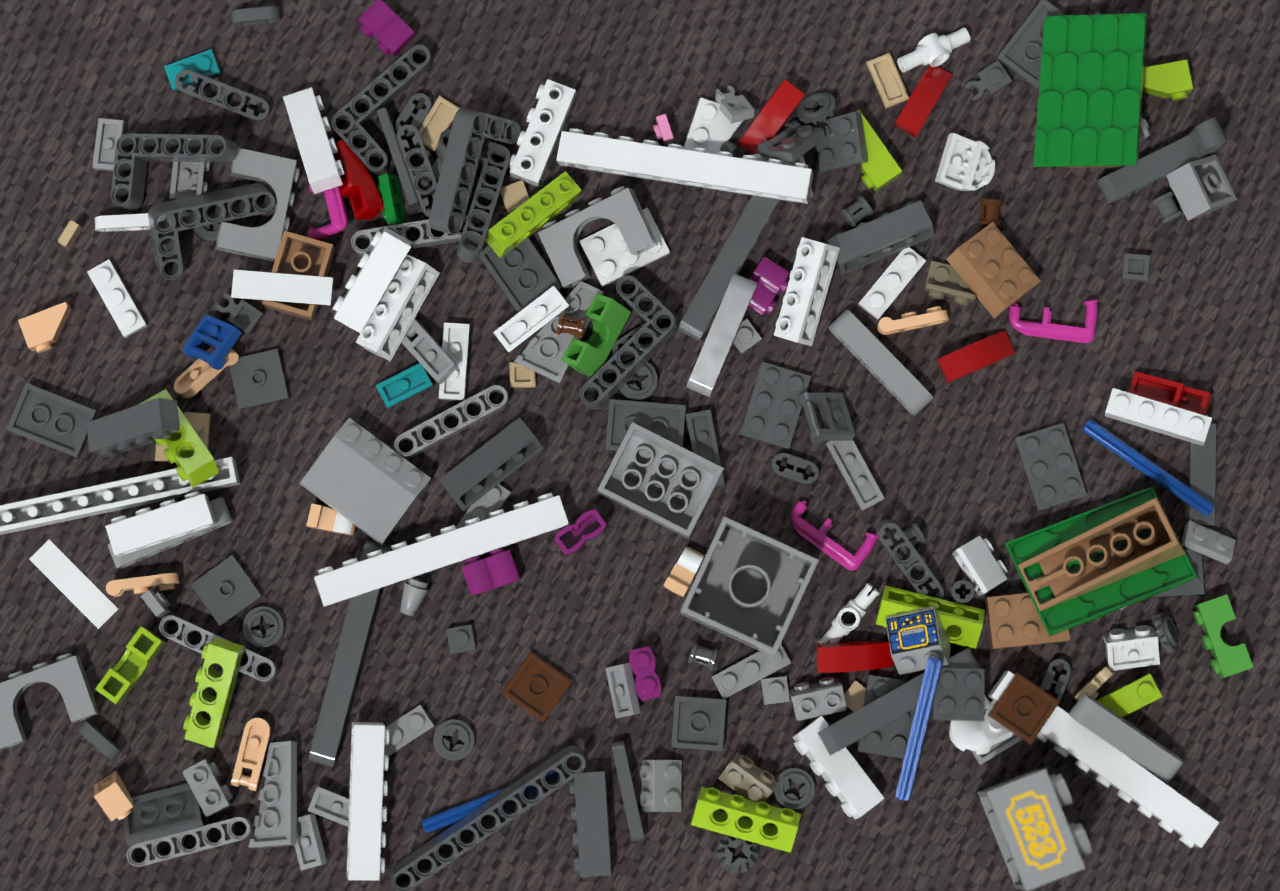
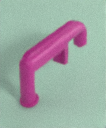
(337, 215)
(1056, 331)
(827, 545)

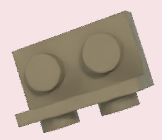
(945, 281)
(748, 779)

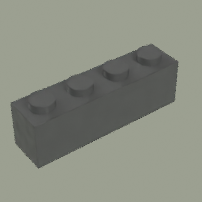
(882, 237)
(133, 427)
(491, 464)
(592, 824)

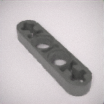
(221, 97)
(417, 173)
(910, 561)
(627, 791)

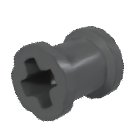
(861, 204)
(1167, 208)
(914, 536)
(967, 586)
(703, 656)

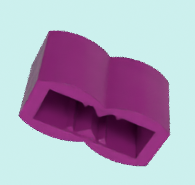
(386, 28)
(770, 280)
(574, 536)
(490, 572)
(643, 666)

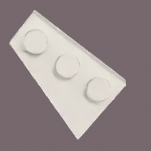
(709, 128)

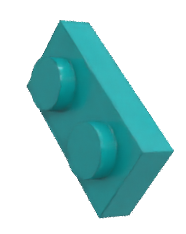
(202, 63)
(404, 385)

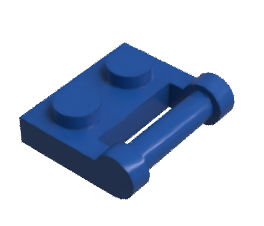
(216, 334)

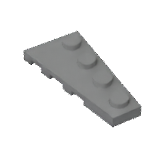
(547, 348)
(278, 808)

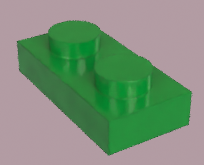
(390, 191)

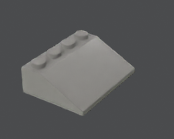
(660, 480)
(365, 481)

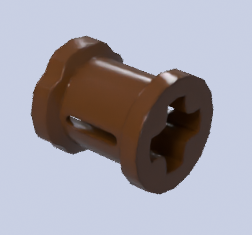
(990, 212)
(571, 325)

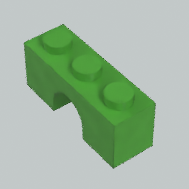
(608, 321)
(1226, 659)

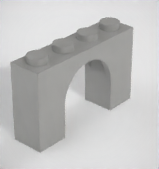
(278, 176)
(562, 237)
(65, 675)

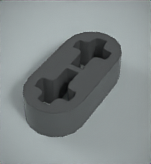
(255, 16)
(408, 112)
(797, 463)
(1062, 679)
(99, 740)

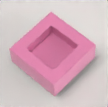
(663, 130)

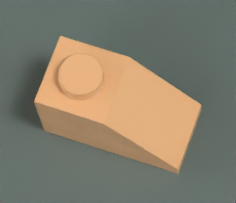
(44, 327)
(113, 796)

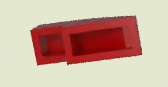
(923, 100)
(772, 117)
(358, 185)
(975, 356)
(1171, 393)
(853, 656)

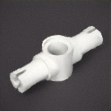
(933, 50)
(858, 607)

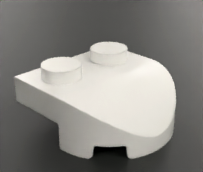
(965, 164)
(978, 735)

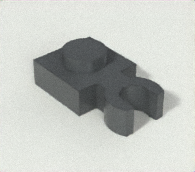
(991, 79)
(242, 315)

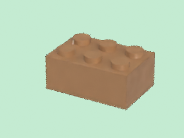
(301, 257)
(993, 270)
(1016, 623)

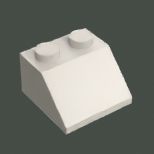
(980, 565)

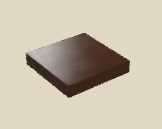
(537, 687)
(1023, 708)

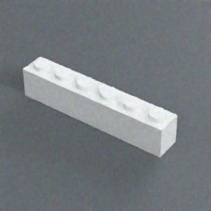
(366, 801)

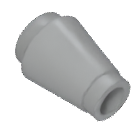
(413, 594)

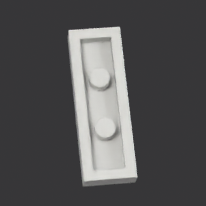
(892, 282)
(117, 298)
(531, 319)
(456, 346)

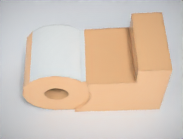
(329, 520)
(684, 571)

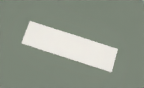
(282, 287)
(73, 584)

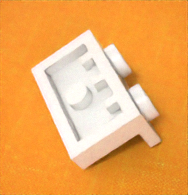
(1131, 648)

